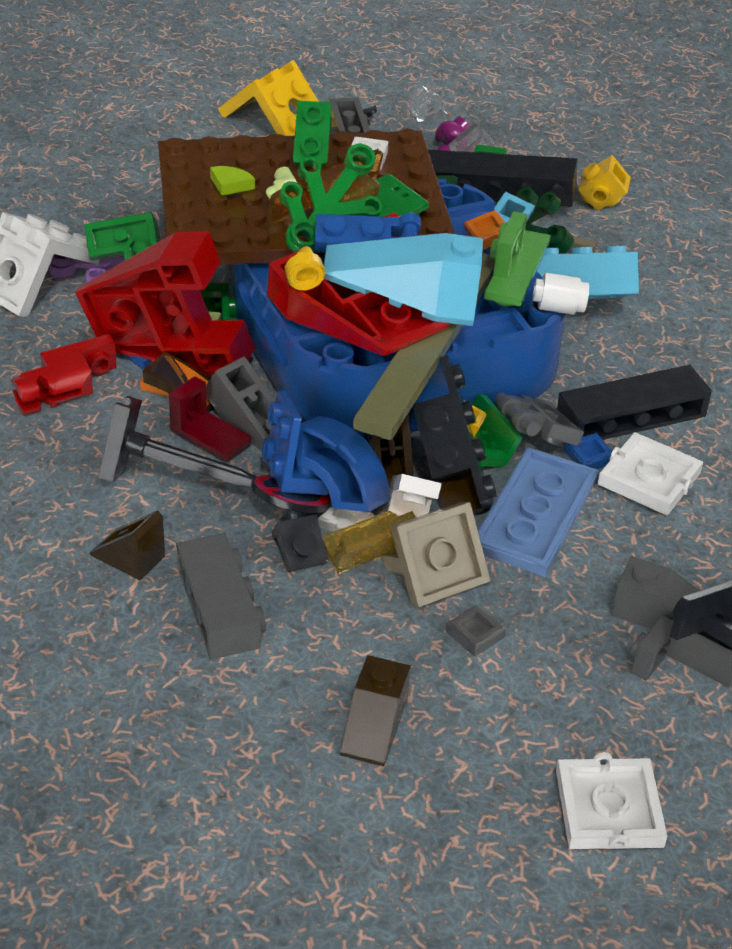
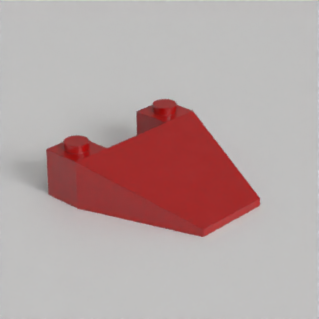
(157, 305)
(348, 314)

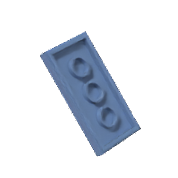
(536, 511)

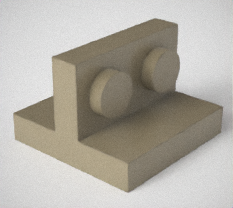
(438, 554)

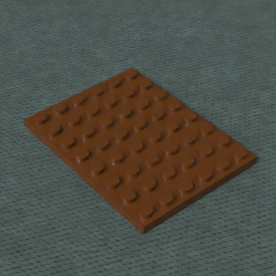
(239, 219)

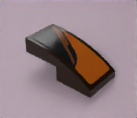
(171, 372)

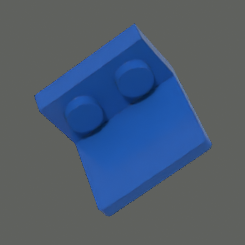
(281, 448)

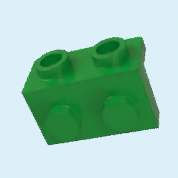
(497, 434)

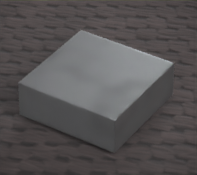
(476, 630)

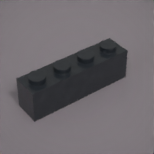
(637, 402)

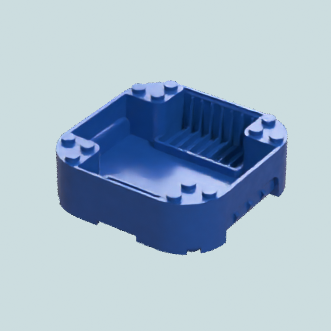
(503, 352)

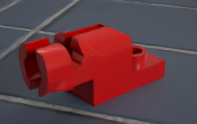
(64, 374)

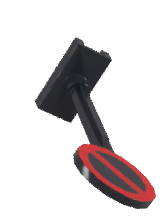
(124, 440)

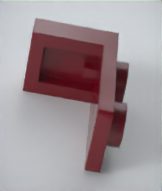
(193, 422)

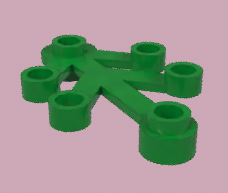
(329, 202)

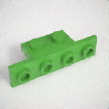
(516, 260)

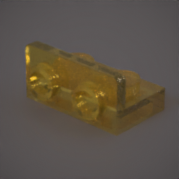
(363, 541)

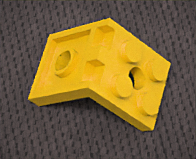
(273, 95)

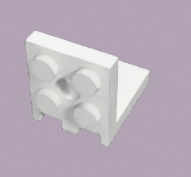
(31, 246)

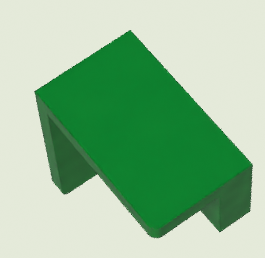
(121, 236)

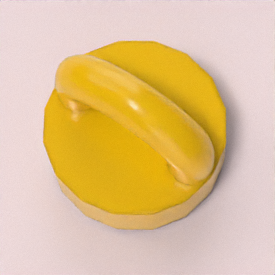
(304, 270)

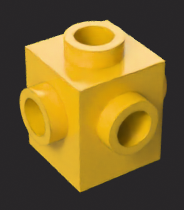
(604, 183)

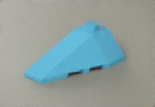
(421, 271)

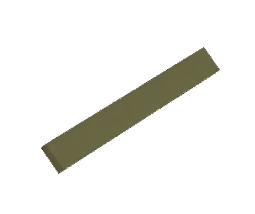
(409, 374)

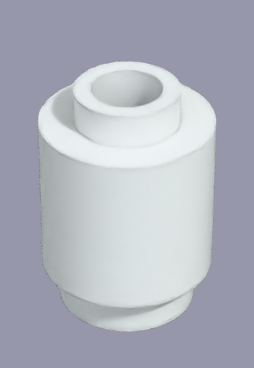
(561, 293)

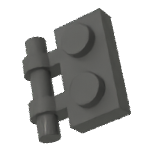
(534, 415)

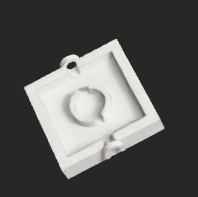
(650, 473)
(610, 803)

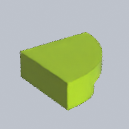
(231, 180)

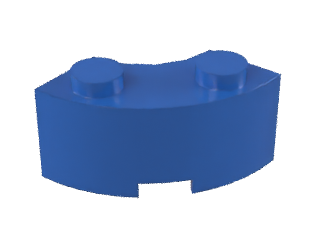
(343, 463)

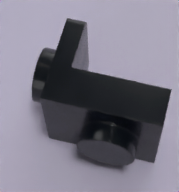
(300, 541)

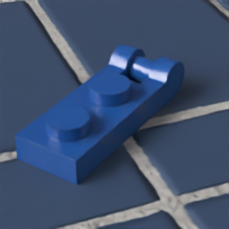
(351, 228)

